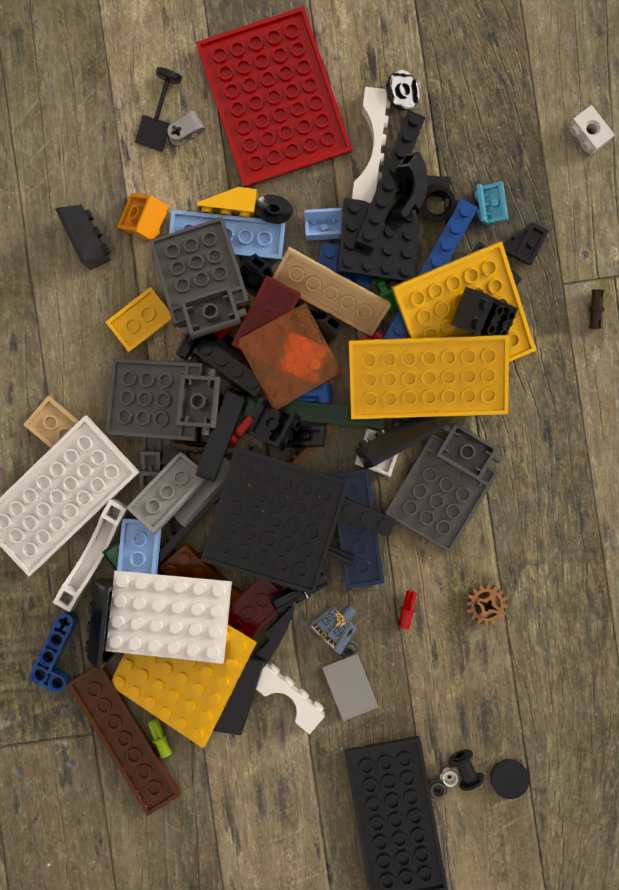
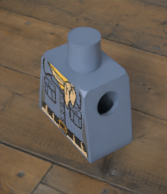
(335, 627)

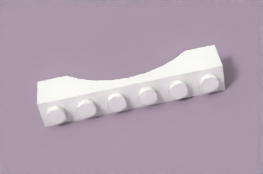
(373, 109)
(86, 567)

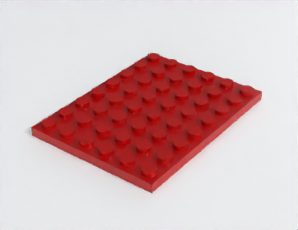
(274, 97)

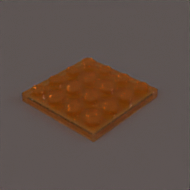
(289, 356)

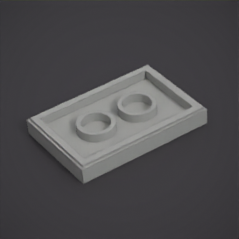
(350, 686)

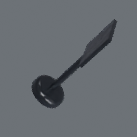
(153, 131)

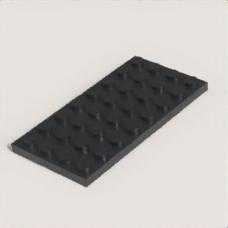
(395, 816)

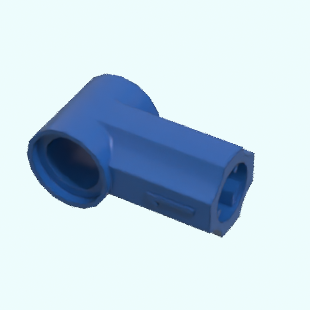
(319, 394)

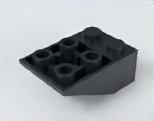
(483, 314)

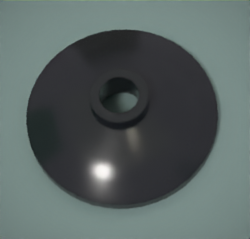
(273, 209)

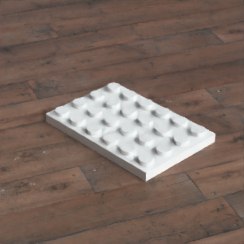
(169, 616)

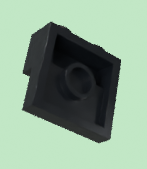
(274, 426)

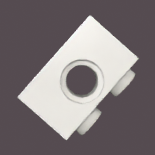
(590, 120)

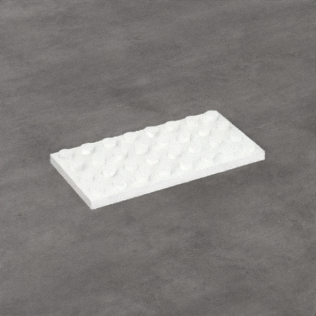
(61, 494)

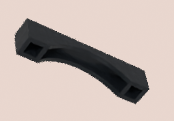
(254, 273)

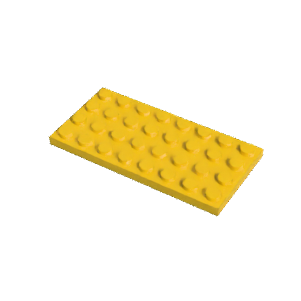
(429, 377)

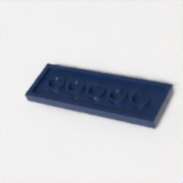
(357, 539)

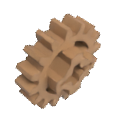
(483, 611)

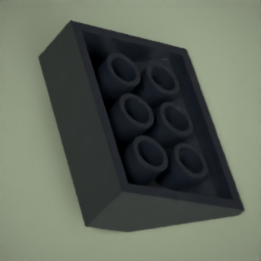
(98, 626)

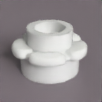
(450, 782)

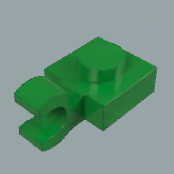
(386, 294)

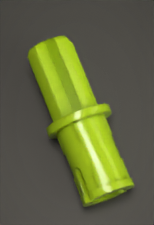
(159, 738)

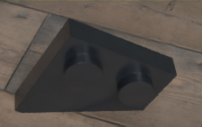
(526, 243)

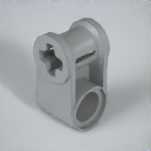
(186, 127)

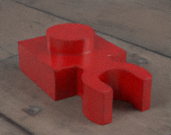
(241, 430)

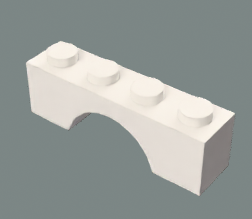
(308, 713)

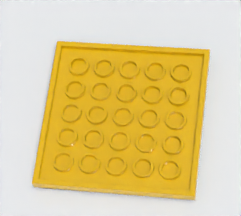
(433, 297)
(182, 691)

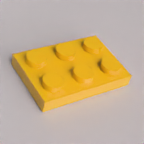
(139, 320)

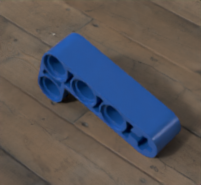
(56, 648)

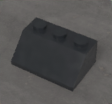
(84, 236)

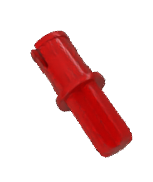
(407, 610)

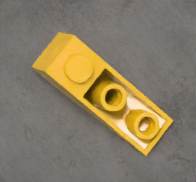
(232, 202)

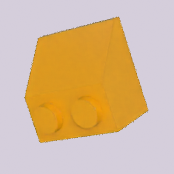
(143, 216)

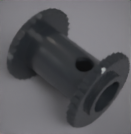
(469, 777)

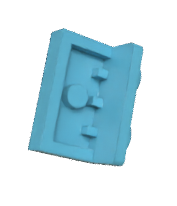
(491, 203)

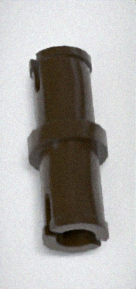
(596, 309)

